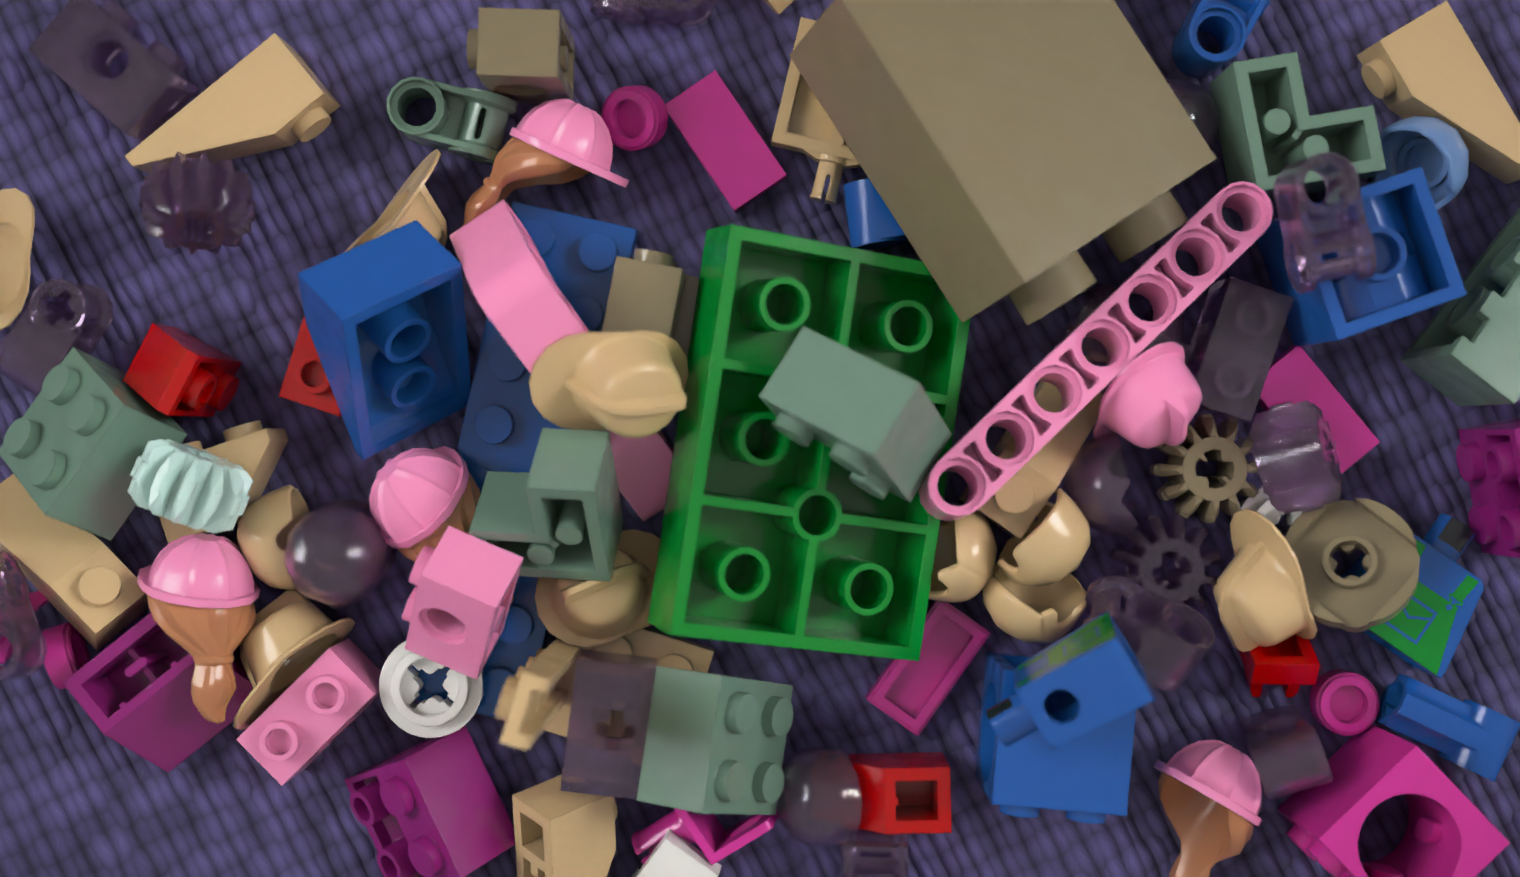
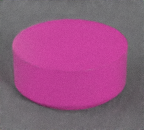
(635, 117)
(65, 652)
(1344, 702)

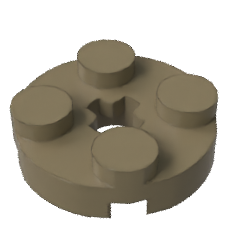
(1389, 562)

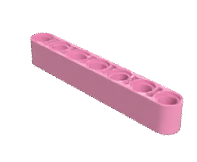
(1121, 333)

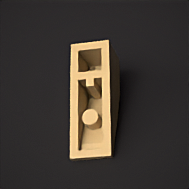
(1439, 73)
(251, 109)
(1028, 490)
(69, 567)
(563, 832)

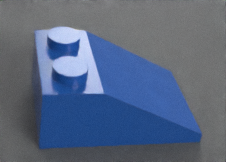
(390, 335)

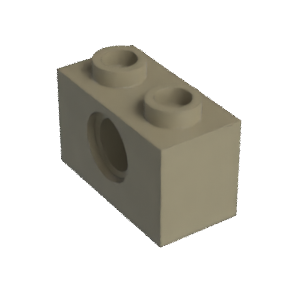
(523, 54)

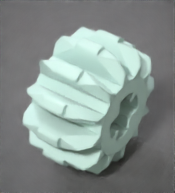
(189, 486)

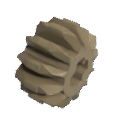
(1213, 491)

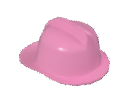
(1151, 399)

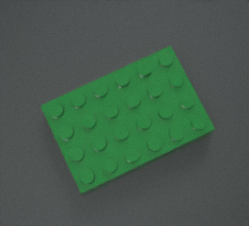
(773, 533)

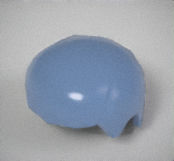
(1428, 144)

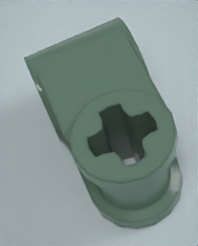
(465, 119)

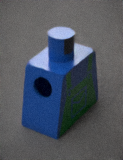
(1442, 604)
(1091, 665)

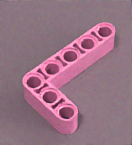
(534, 313)

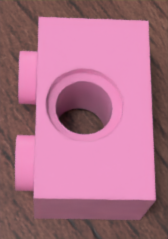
(460, 601)
(313, 711)

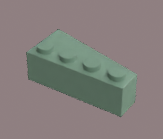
(1474, 340)

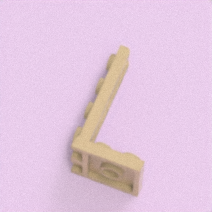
(543, 689)

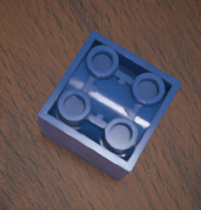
(1411, 266)
(1081, 777)

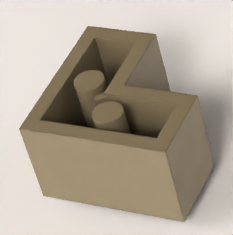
(651, 296)

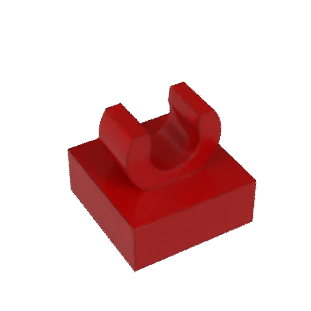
(1283, 664)

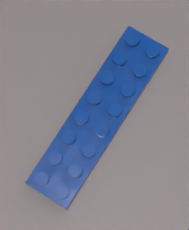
(504, 424)

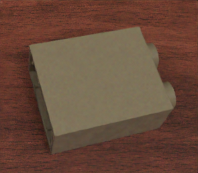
(1006, 136)

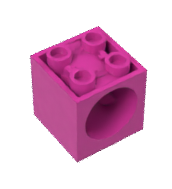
(1444, 827)

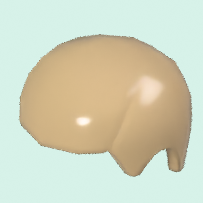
(264, 533)
(1050, 545)
(963, 558)
(1034, 612)

